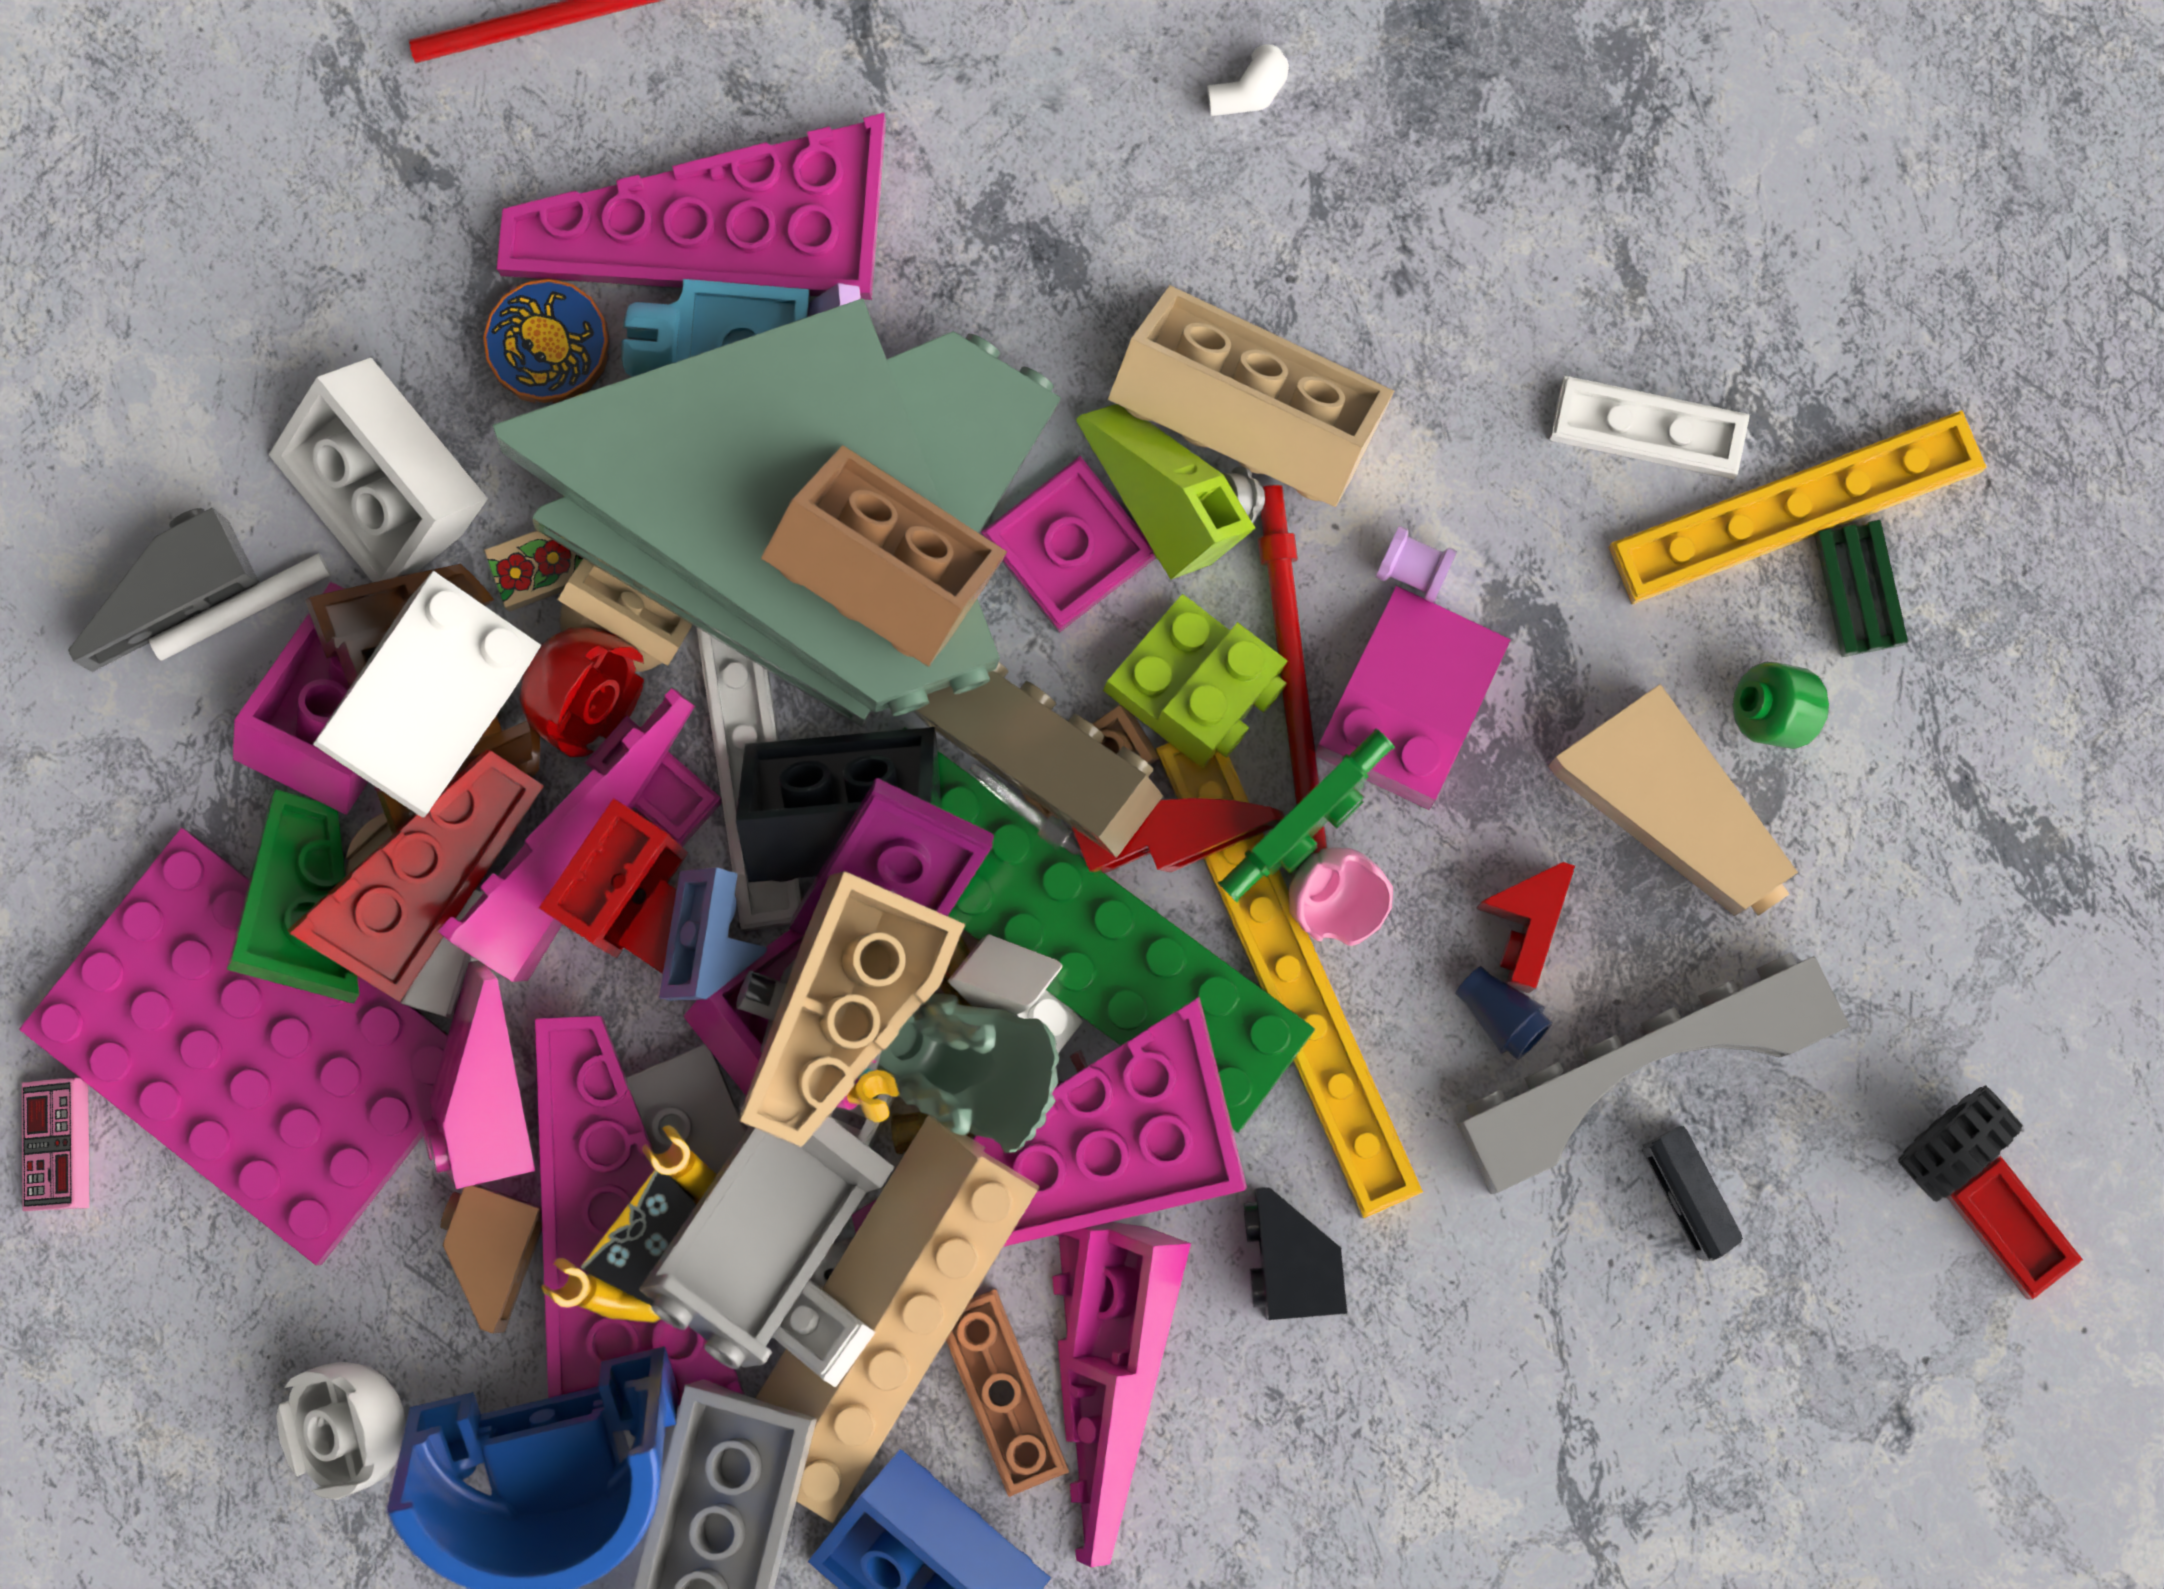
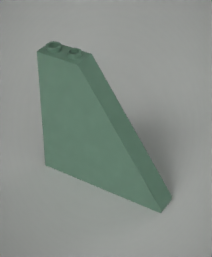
(973, 431)
(712, 454)

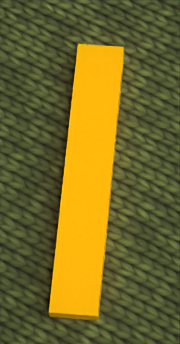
(1797, 507)

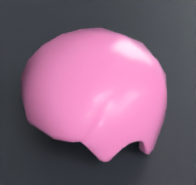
(1340, 896)

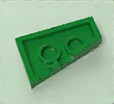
(292, 871)

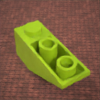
(1171, 492)

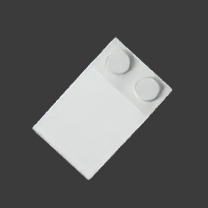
(427, 694)

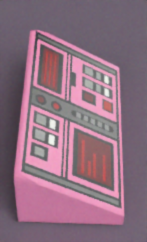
(55, 1145)

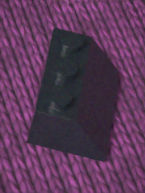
(806, 791)

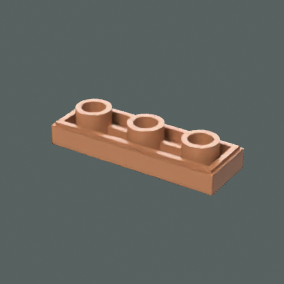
(1015, 1432)

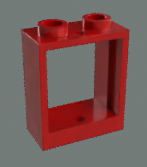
(611, 864)

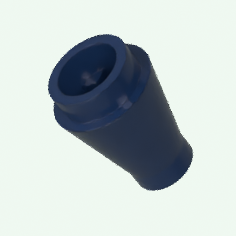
(1506, 1015)

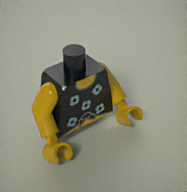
(637, 1238)

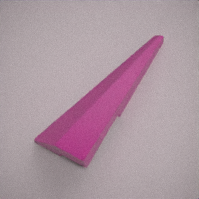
(505, 922)
(1118, 1314)

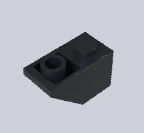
(1299, 1262)

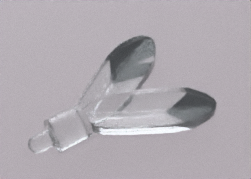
(1050, 829)

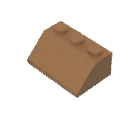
(883, 555)

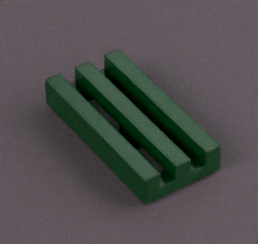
(1885, 584)

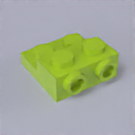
(1197, 681)

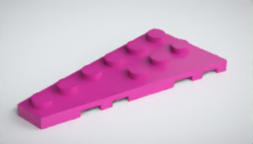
(745, 216)
(1128, 1135)
(588, 1177)

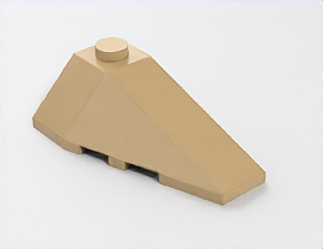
(849, 993)

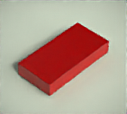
(2014, 1228)

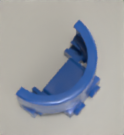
(559, 1476)

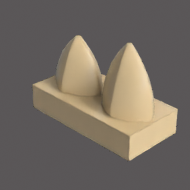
(603, 602)

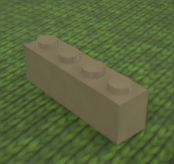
(1048, 756)

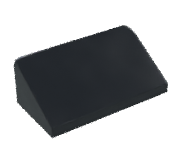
(1692, 1194)

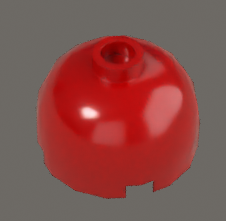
(580, 688)

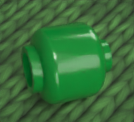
(1780, 705)

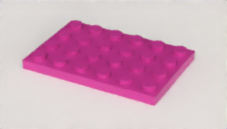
(249, 1081)

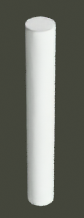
(239, 607)

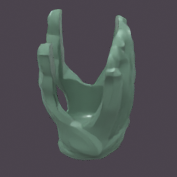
(975, 1069)

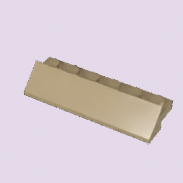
(909, 1283)

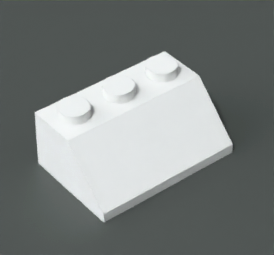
(376, 472)

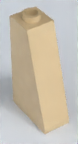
(1677, 801)

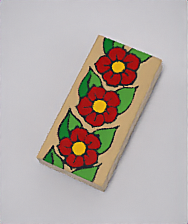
(530, 568)

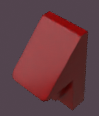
(1536, 906)

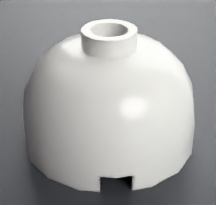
(341, 1427)

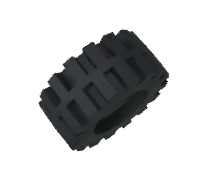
(1960, 1143)

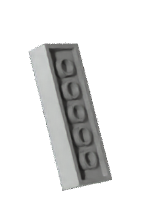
(725, 1492)

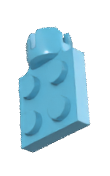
(703, 320)

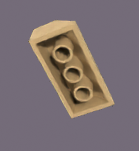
(1250, 395)

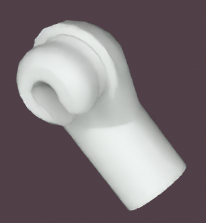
(1255, 88)

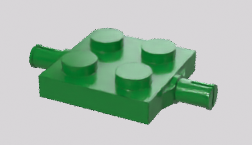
(1331, 800)

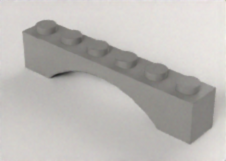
(1772, 1017)

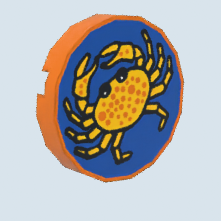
(546, 341)

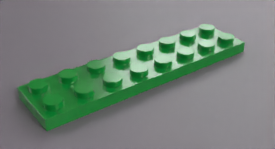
(1117, 953)

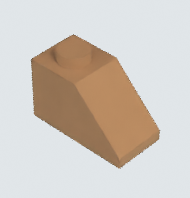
(490, 1249)

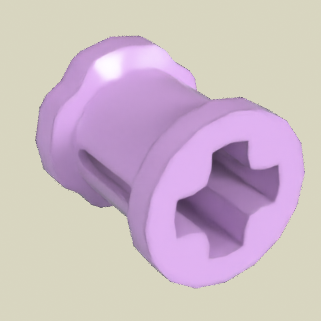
(1416, 564)

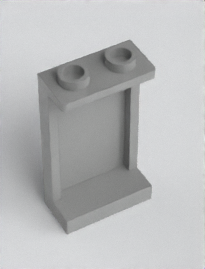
(761, 1237)

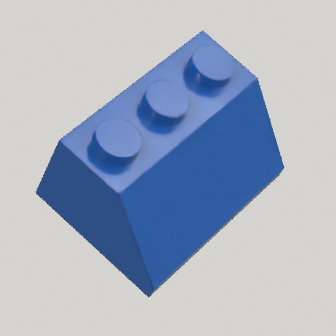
(919, 1536)

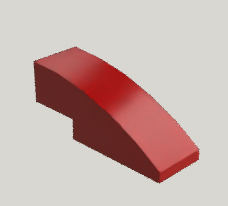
(1184, 833)

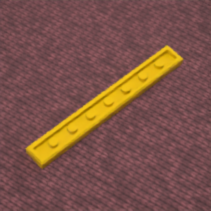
(1294, 976)

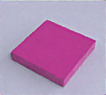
(1070, 544)

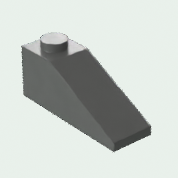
(170, 582)

